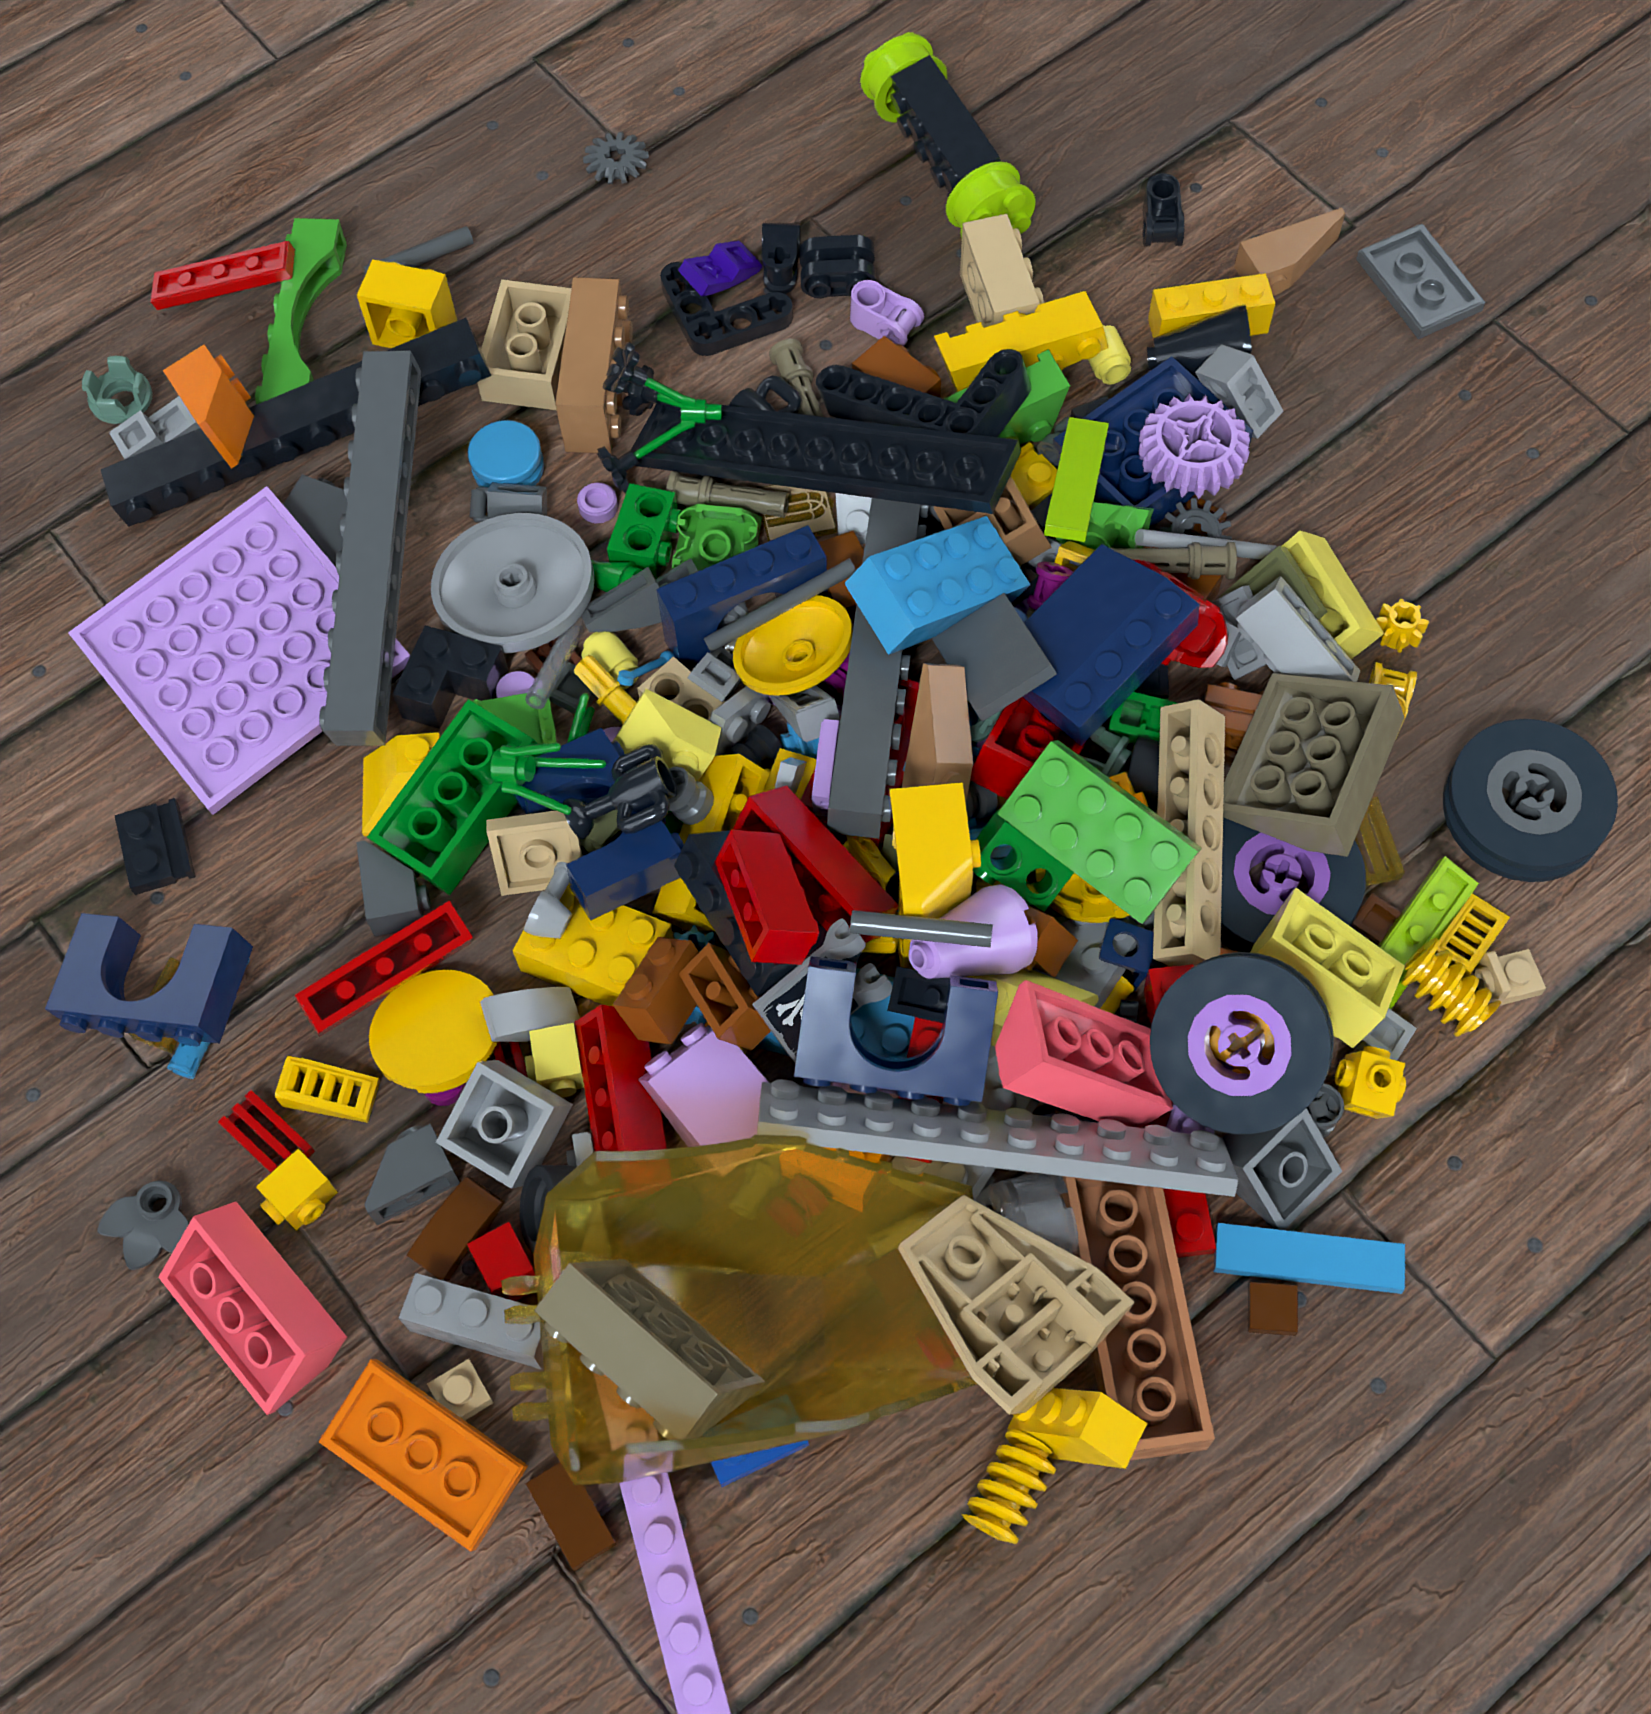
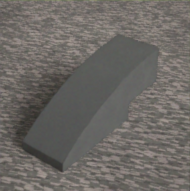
(632, 602)

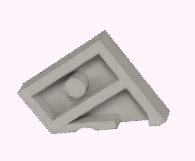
(739, 717)

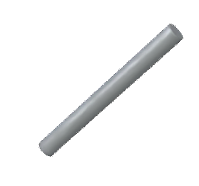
(1175, 540)

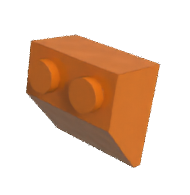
(214, 400)

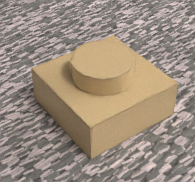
(461, 1390)

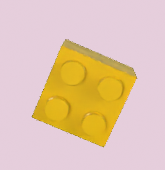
(403, 302)

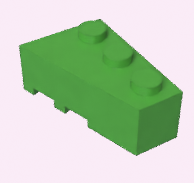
(1041, 407)

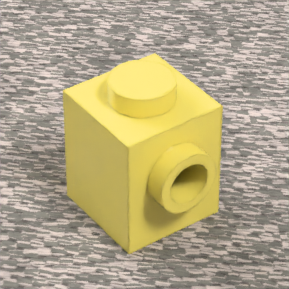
(555, 1059)

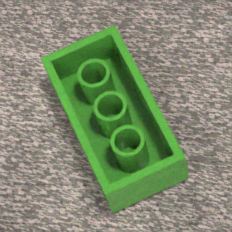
(1099, 831)

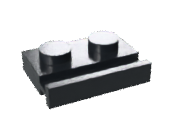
(154, 846)

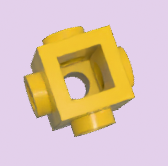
(1370, 1082)

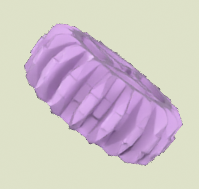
(1202, 442)

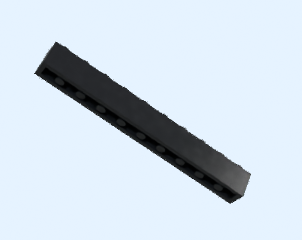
(282, 429)

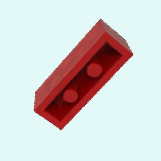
(766, 897)

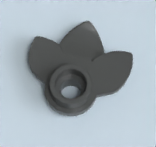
(142, 1228)

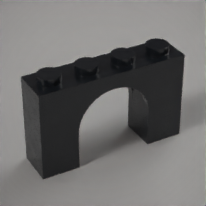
(699, 872)

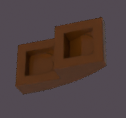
(455, 1224)

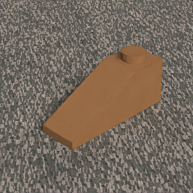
(1289, 250)
(940, 730)

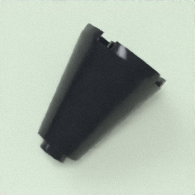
(1199, 340)

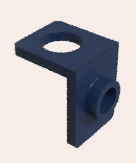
(1137, 963)

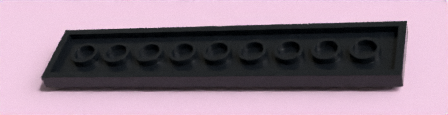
(836, 456)

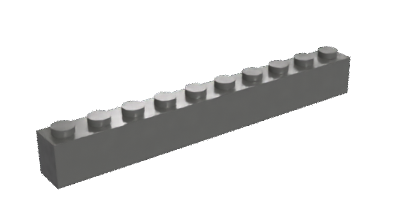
(371, 550)
(871, 696)

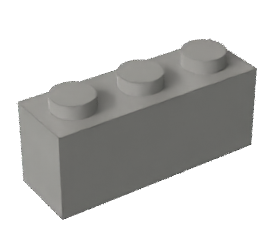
(1292, 636)
(470, 1320)

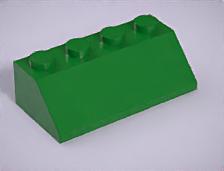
(443, 809)

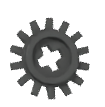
(615, 170)
(1195, 515)

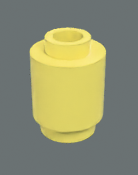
(1114, 362)
(610, 653)

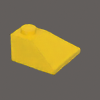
(388, 771)

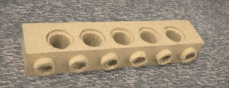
(1192, 801)

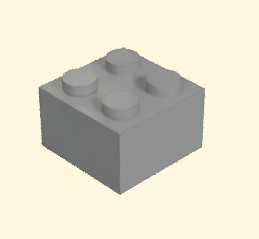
(503, 1122)

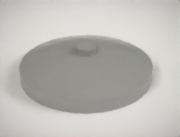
(513, 581)

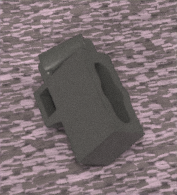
(507, 499)

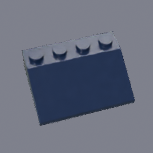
(1121, 469)
(1105, 638)

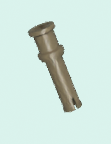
(796, 373)
(709, 492)
(1193, 560)

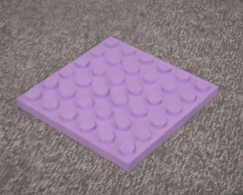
(225, 648)

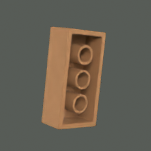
(593, 332)

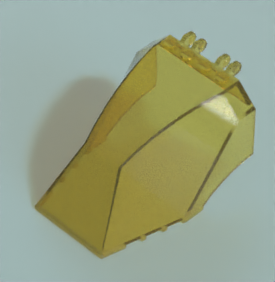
(773, 1255)

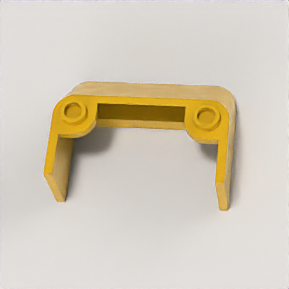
(932, 852)

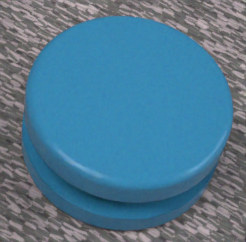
(506, 454)

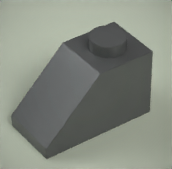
(389, 891)
(409, 1174)

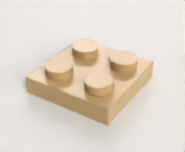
(529, 849)

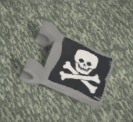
(783, 1003)

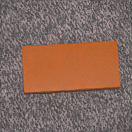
(423, 1454)

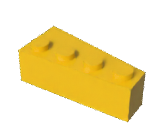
(1063, 326)

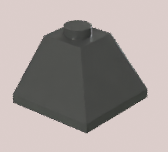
(1282, 1169)

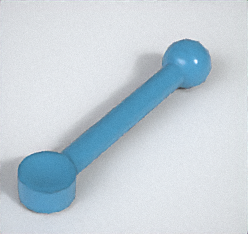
(627, 677)

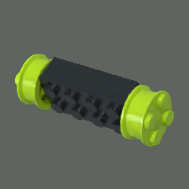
(914, 92)

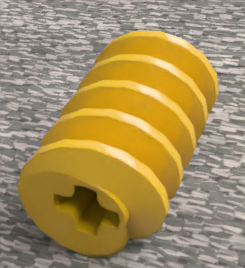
(1449, 988)
(1010, 1486)

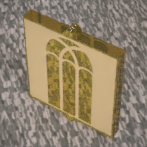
(804, 509)

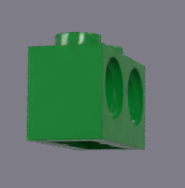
(637, 530)
(1021, 860)

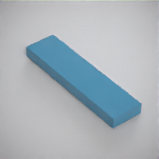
(1309, 1258)

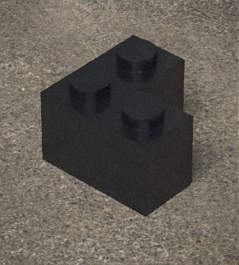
(446, 667)

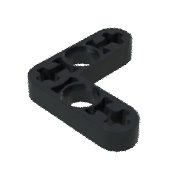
(709, 321)

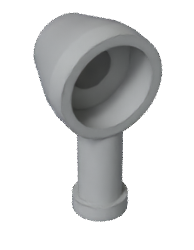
(549, 916)

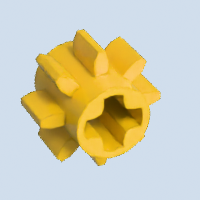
(1401, 625)

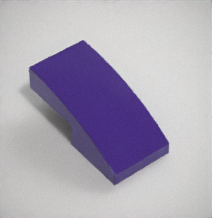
(722, 269)

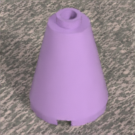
(1011, 942)

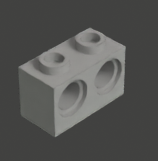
(1241, 385)

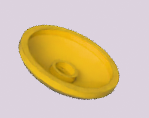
(795, 648)

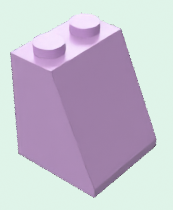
(706, 1089)

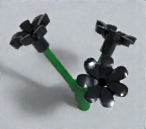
(642, 394)

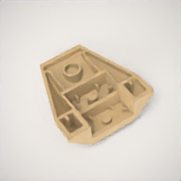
(1011, 1301)

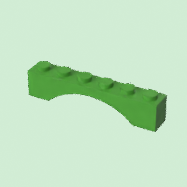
(317, 262)

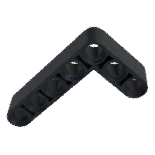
(981, 409)

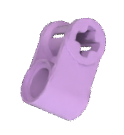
(882, 312)

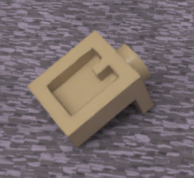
(1510, 976)

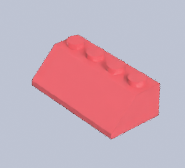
(1079, 1058)
(251, 1305)

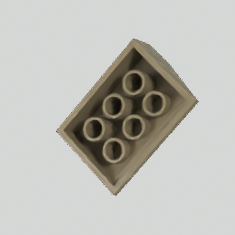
(1312, 760)
(646, 1347)

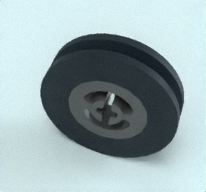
(1533, 839)

